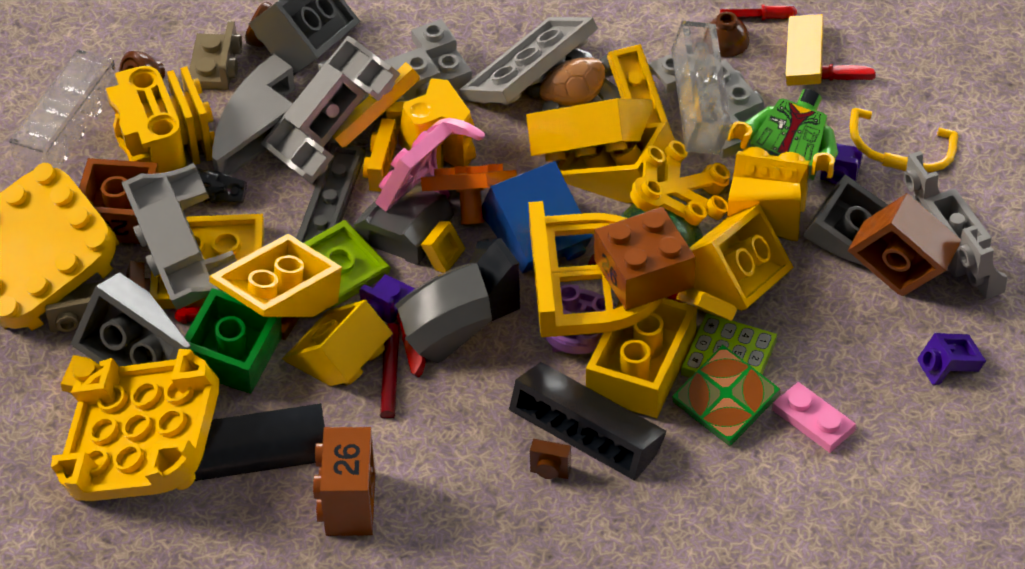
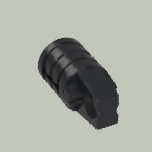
(223, 187)

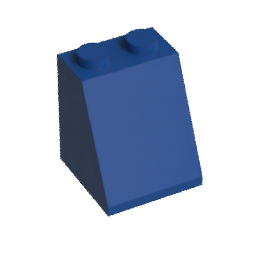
(508, 212)

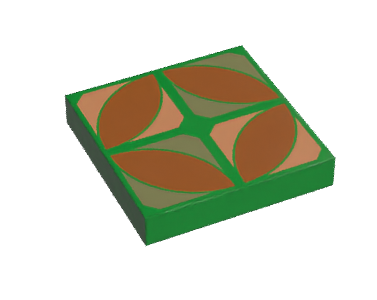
(726, 395)

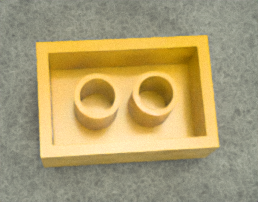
(643, 360)

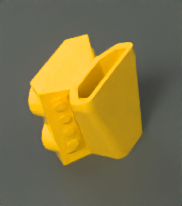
(424, 111)
(775, 184)

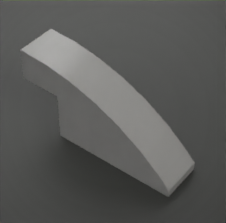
(252, 115)

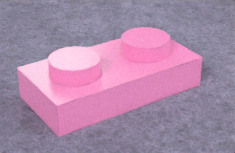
(814, 417)

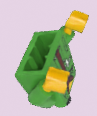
(792, 129)

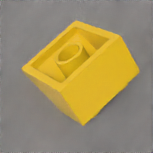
(340, 344)

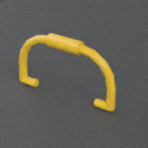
(896, 161)

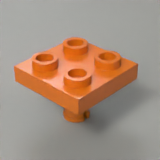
(469, 183)

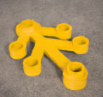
(650, 194)

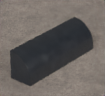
(586, 420)
(262, 442)

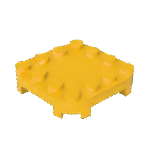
(47, 244)
(138, 428)

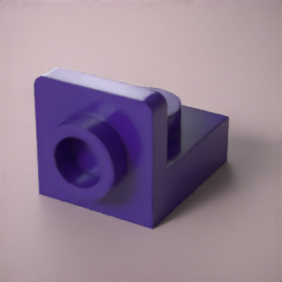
(846, 163)
(385, 296)
(949, 353)

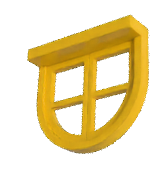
(549, 275)

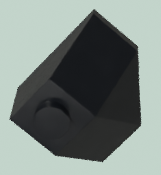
(500, 276)

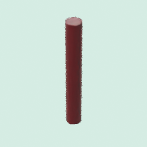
(389, 373)

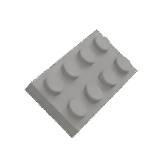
(529, 60)

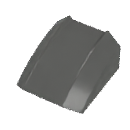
(842, 217)
(404, 224)
(445, 312)

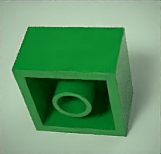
(233, 340)

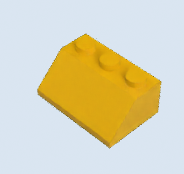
(587, 127)
(740, 259)

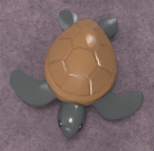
(575, 81)

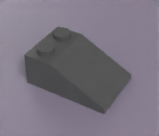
(303, 29)
(126, 326)

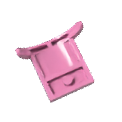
(420, 160)

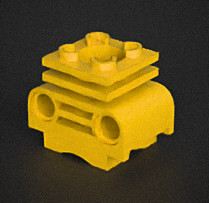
(159, 125)

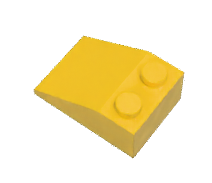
(615, 172)
(282, 280)

